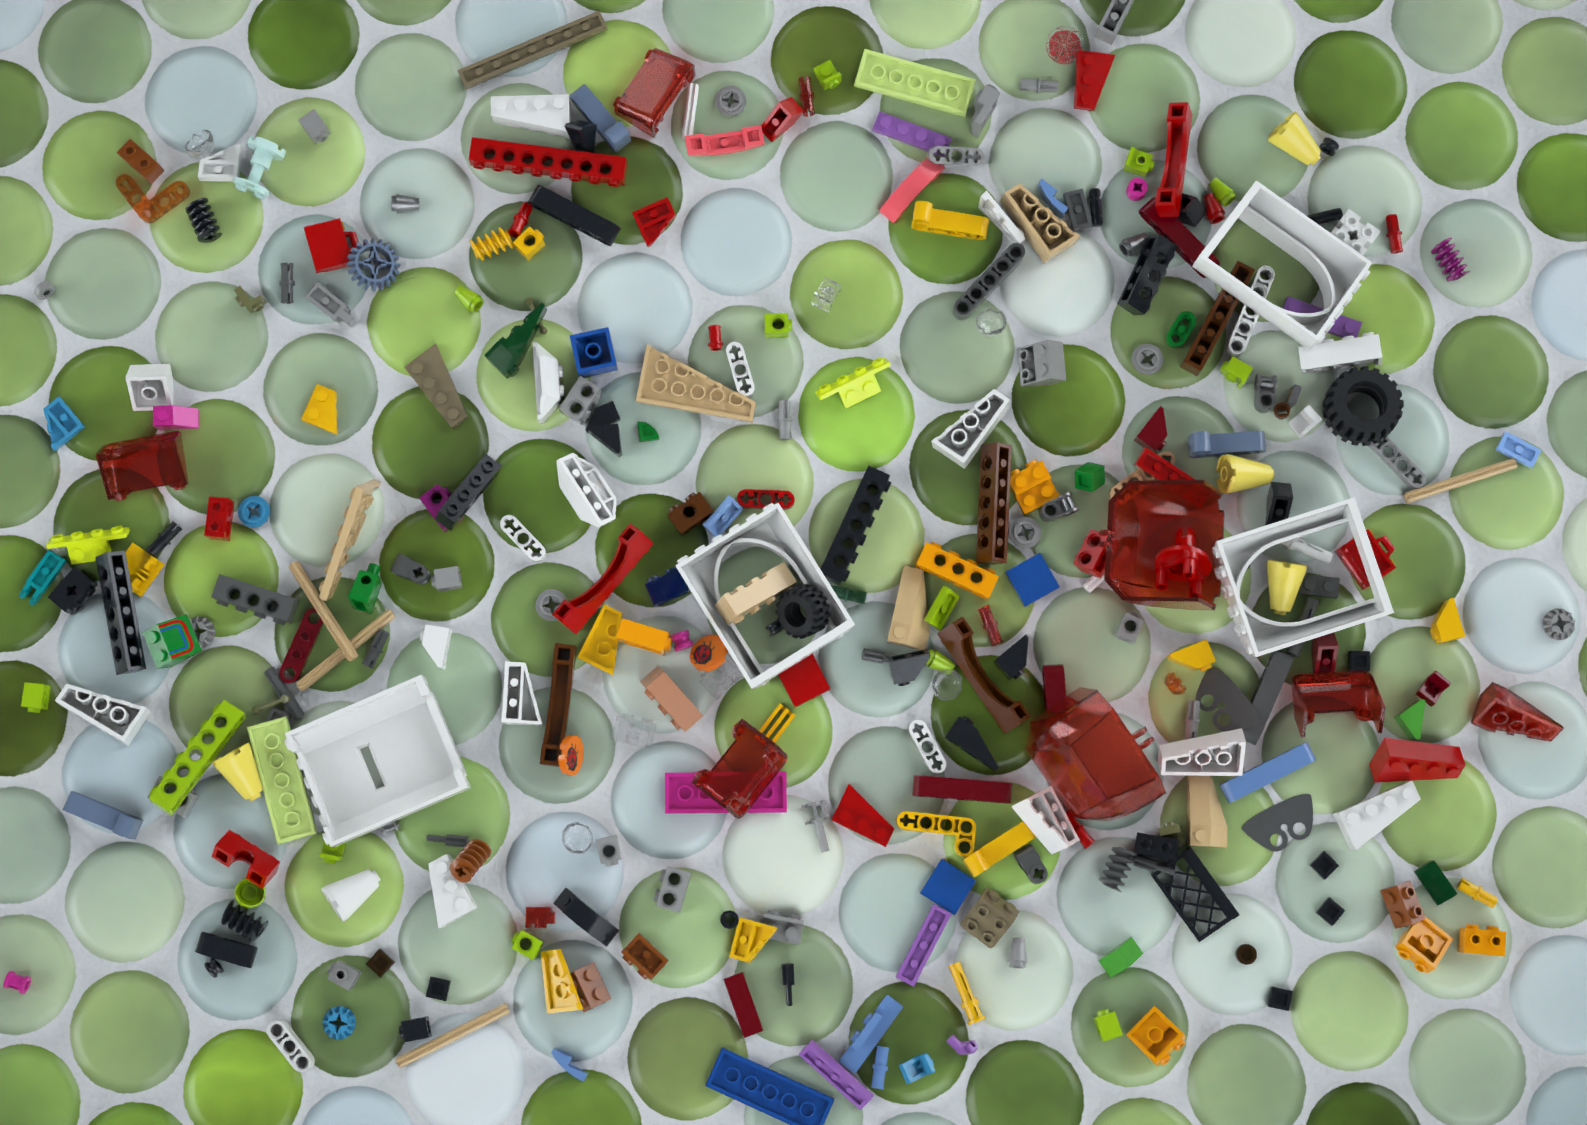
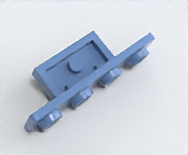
(870, 1034)

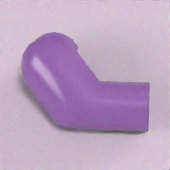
(964, 1047)

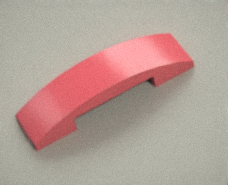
(725, 142)
(910, 189)

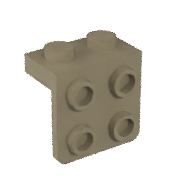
(989, 918)

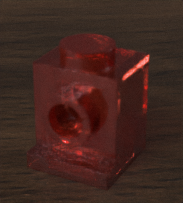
(539, 916)

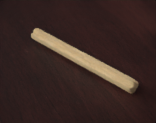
(1460, 480)
(323, 611)
(335, 658)
(452, 1035)

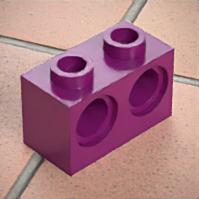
(427, 500)

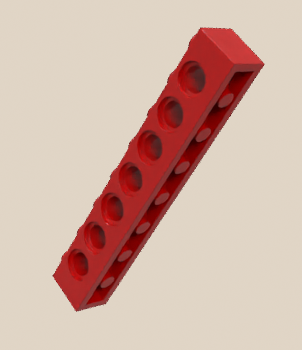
(481, 147)

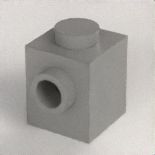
(344, 974)

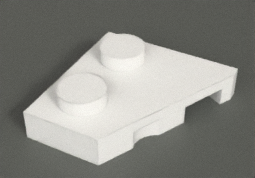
(221, 165)

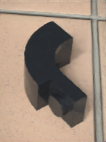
(586, 917)

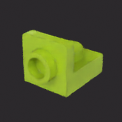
(827, 75)
(332, 854)

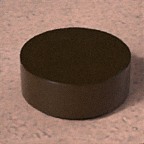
(1246, 954)

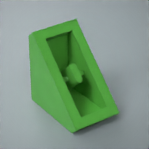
(1411, 719)
(1121, 957)

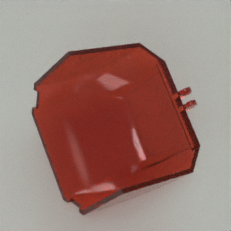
(1144, 522)
(1092, 758)

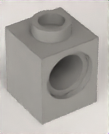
(315, 127)
(447, 579)
(1122, 633)
(602, 843)

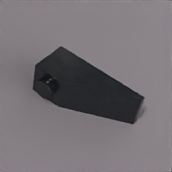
(968, 739)

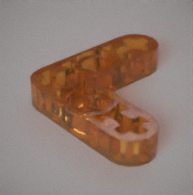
(146, 204)

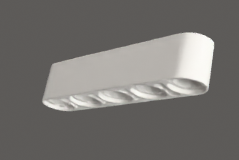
(1246, 320)

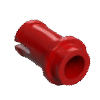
(715, 338)

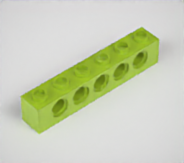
(170, 802)

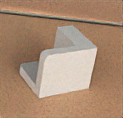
(1304, 421)

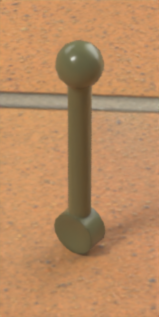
(529, 302)
(285, 699)

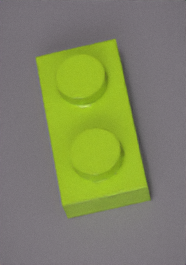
(941, 608)

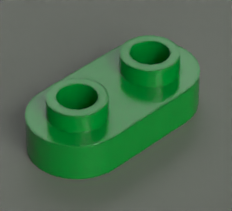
(1180, 330)

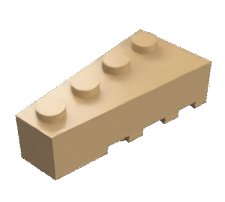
(1041, 228)
(757, 592)

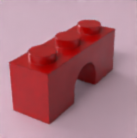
(235, 848)

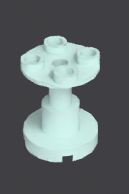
(261, 160)

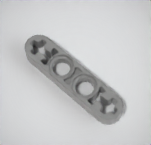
(1392, 461)

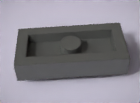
(1078, 210)
(1320, 586)

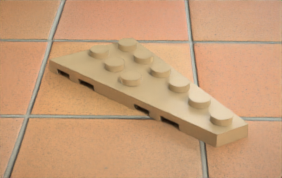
(680, 387)
(348, 534)

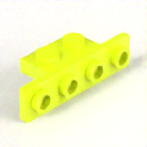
(856, 385)
(86, 546)

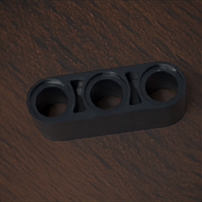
(226, 949)

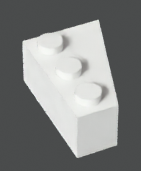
(518, 697)
(1047, 820)
(450, 896)

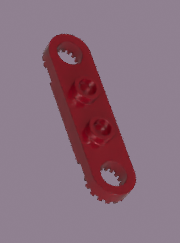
(301, 647)

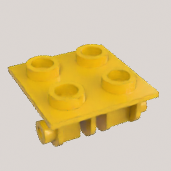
(142, 568)

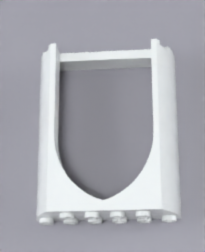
(1326, 257)
(776, 533)
(1237, 552)

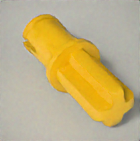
(1477, 892)

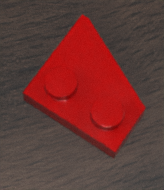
(654, 219)

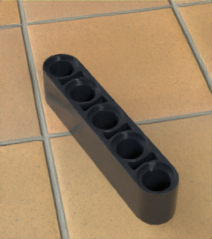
(574, 215)

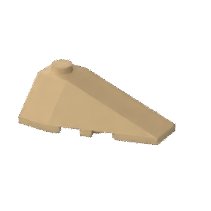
(909, 612)
(1204, 814)

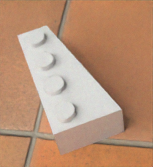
(1341, 353)
(967, 434)
(1372, 815)

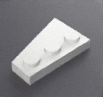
(1000, 219)

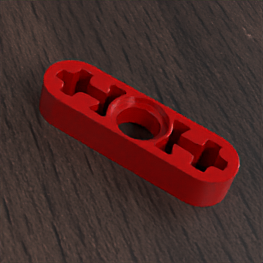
(751, 492)

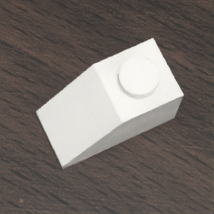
(436, 642)

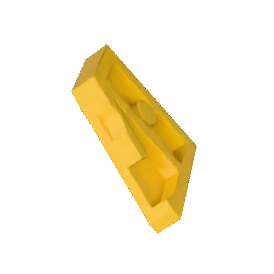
(322, 409)
(750, 939)

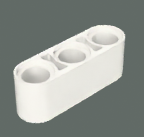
(281, 1043)

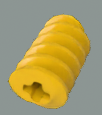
(491, 244)

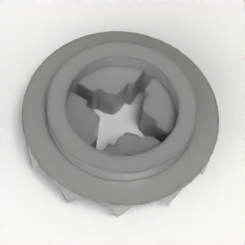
(725, 94)
(1147, 350)
(1028, 524)
(544, 599)
(206, 625)
(1554, 631)

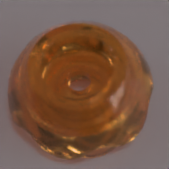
(1174, 684)

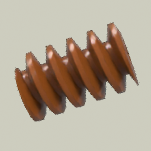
(470, 860)

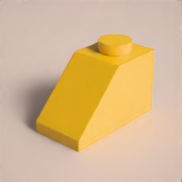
(1447, 623)
(1194, 656)

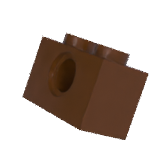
(686, 524)

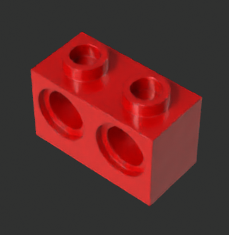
(219, 518)
(1091, 552)

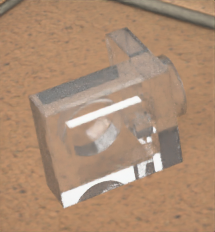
(826, 294)

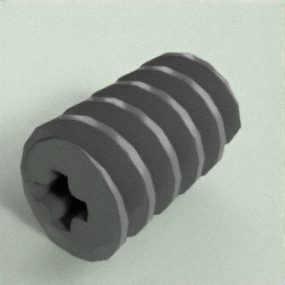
(1117, 868)

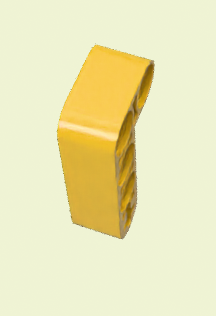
(948, 222)
(935, 819)
(998, 848)

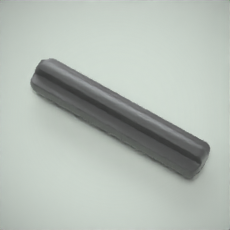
(282, 689)

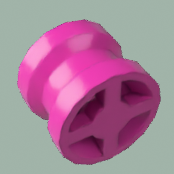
(1135, 193)
(681, 640)

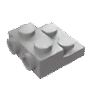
(984, 106)

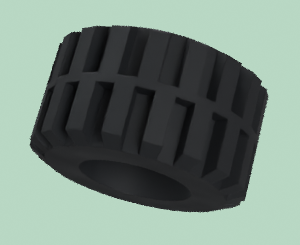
(790, 614)

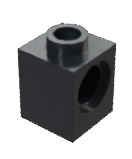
(415, 1029)

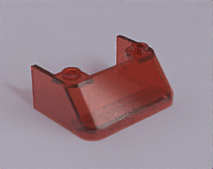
(1336, 693)

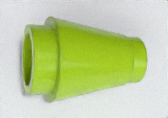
(1222, 192)
(469, 299)
(939, 661)

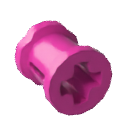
(17, 982)

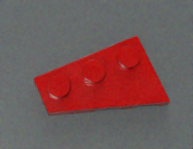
(1090, 78)
(862, 818)

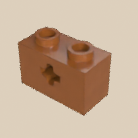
(140, 161)

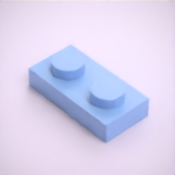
(1518, 449)
(723, 516)

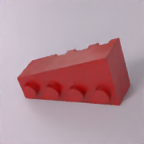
(1414, 761)

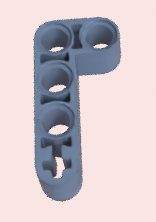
(610, 130)
(1203, 444)
(103, 815)

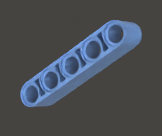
(1268, 772)

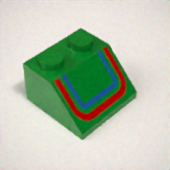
(171, 642)

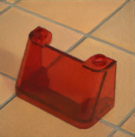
(653, 90)
(142, 464)
(742, 770)

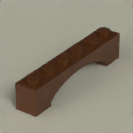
(559, 703)
(1005, 711)

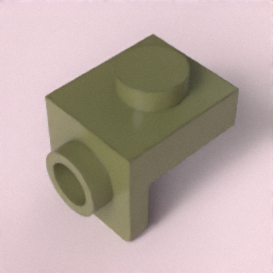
(244, 300)
(1173, 831)

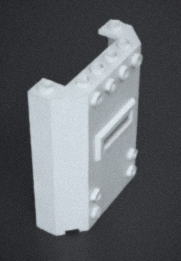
(408, 748)

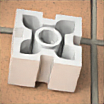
(1351, 227)

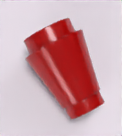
(1214, 210)

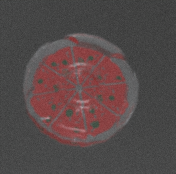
(1063, 44)

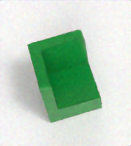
(1090, 477)

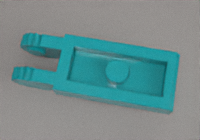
(43, 576)

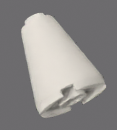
(351, 892)

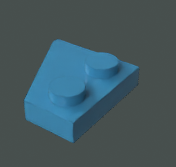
(61, 423)

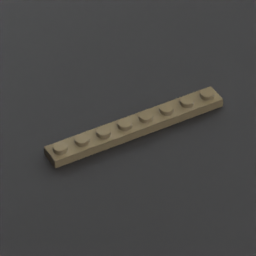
(532, 50)

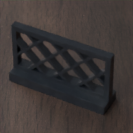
(1211, 886)

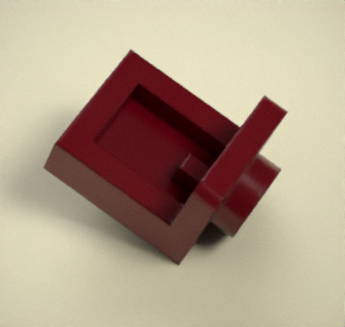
(1433, 688)

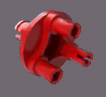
(1182, 563)

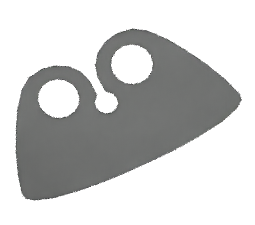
(1224, 690)
(1287, 812)

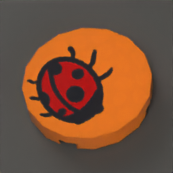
(708, 653)
(572, 755)

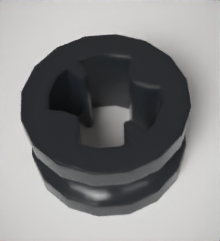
(1329, 146)
(774, 628)
(726, 925)
(213, 967)

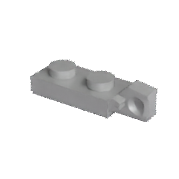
(330, 304)

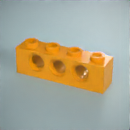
(982, 589)

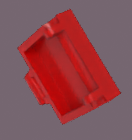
(329, 245)
(1352, 561)

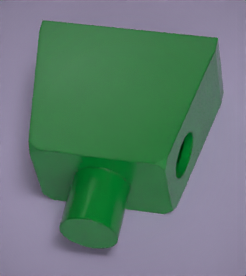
(366, 589)

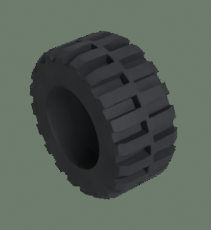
(1377, 387)

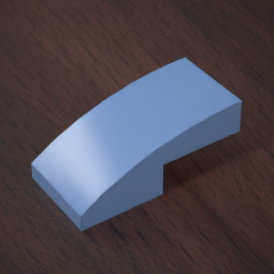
(1048, 195)
(564, 1061)

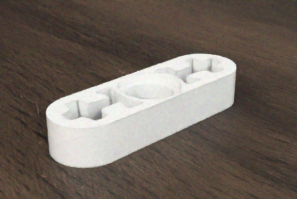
(741, 354)
(537, 545)
(915, 736)

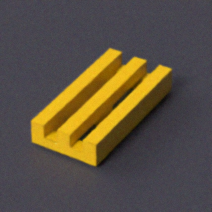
(786, 711)

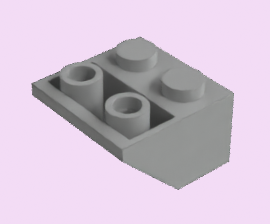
(1041, 363)

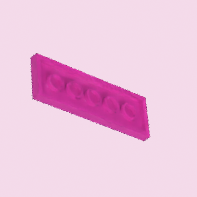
(686, 798)

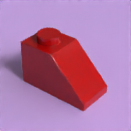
(781, 118)

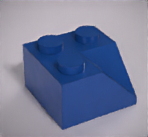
(593, 352)

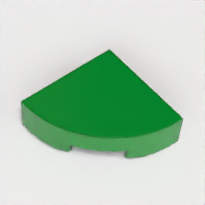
(647, 432)

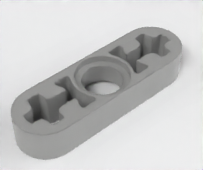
(942, 149)

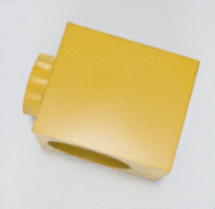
(529, 251)

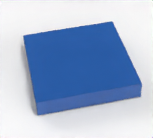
(1032, 579)
(947, 886)

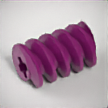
(1449, 260)

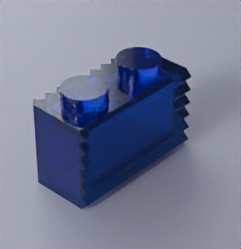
(666, 587)

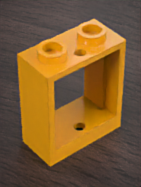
(644, 637)

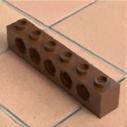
(1214, 323)
(993, 503)

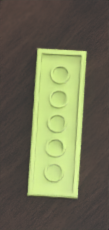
(914, 82)
(281, 781)

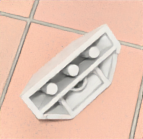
(547, 382)
(586, 490)

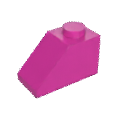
(175, 417)

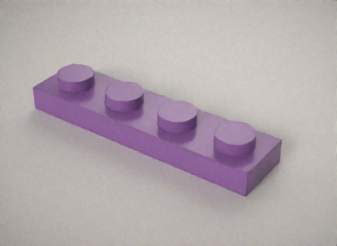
(910, 133)
(1342, 326)
(923, 945)
(836, 1074)

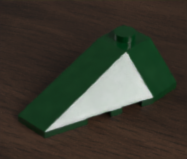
(509, 353)

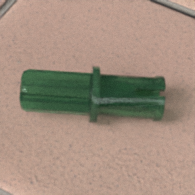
(849, 594)

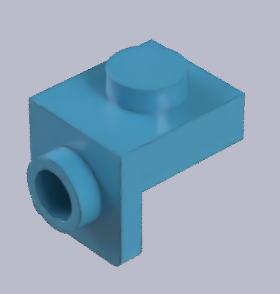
(917, 1067)

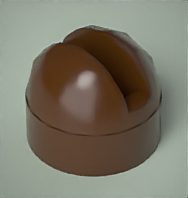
(1282, 407)

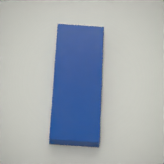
(768, 1090)

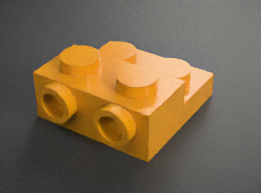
(1032, 486)
(1424, 945)
(1157, 1037)

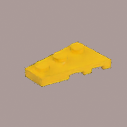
(601, 643)
(558, 983)

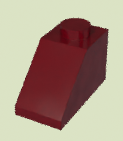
(1154, 432)
(1324, 653)

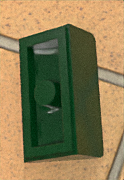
(1435, 882)

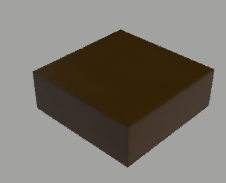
(380, 963)

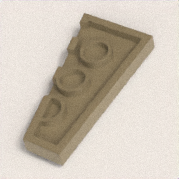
(434, 380)

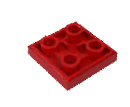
(804, 681)

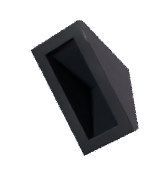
(582, 135)
(609, 436)

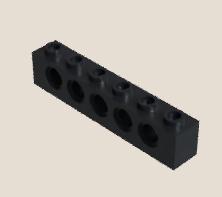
(874, 478)
(120, 612)

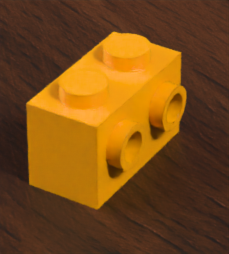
(1481, 941)

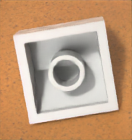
(150, 386)

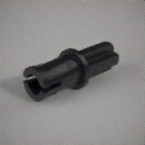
(164, 539)

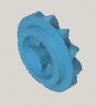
(245, 514)
(346, 1016)

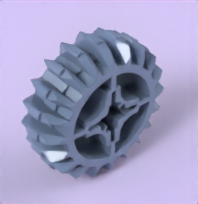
(365, 264)

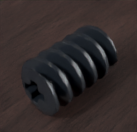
(201, 221)
(243, 922)

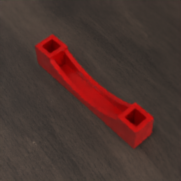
(1178, 135)
(578, 611)

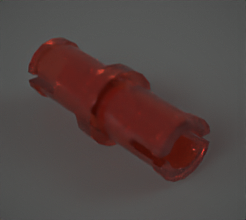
(806, 96)
(990, 625)

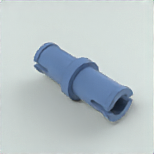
(880, 1067)

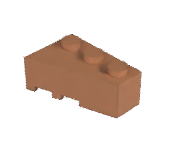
(670, 699)

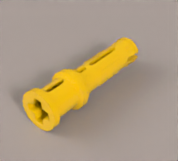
(969, 1003)

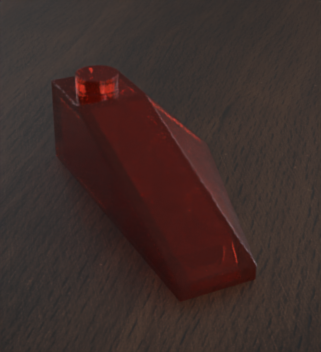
(1507, 712)

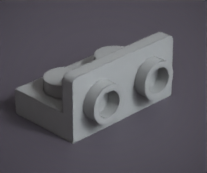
(788, 928)

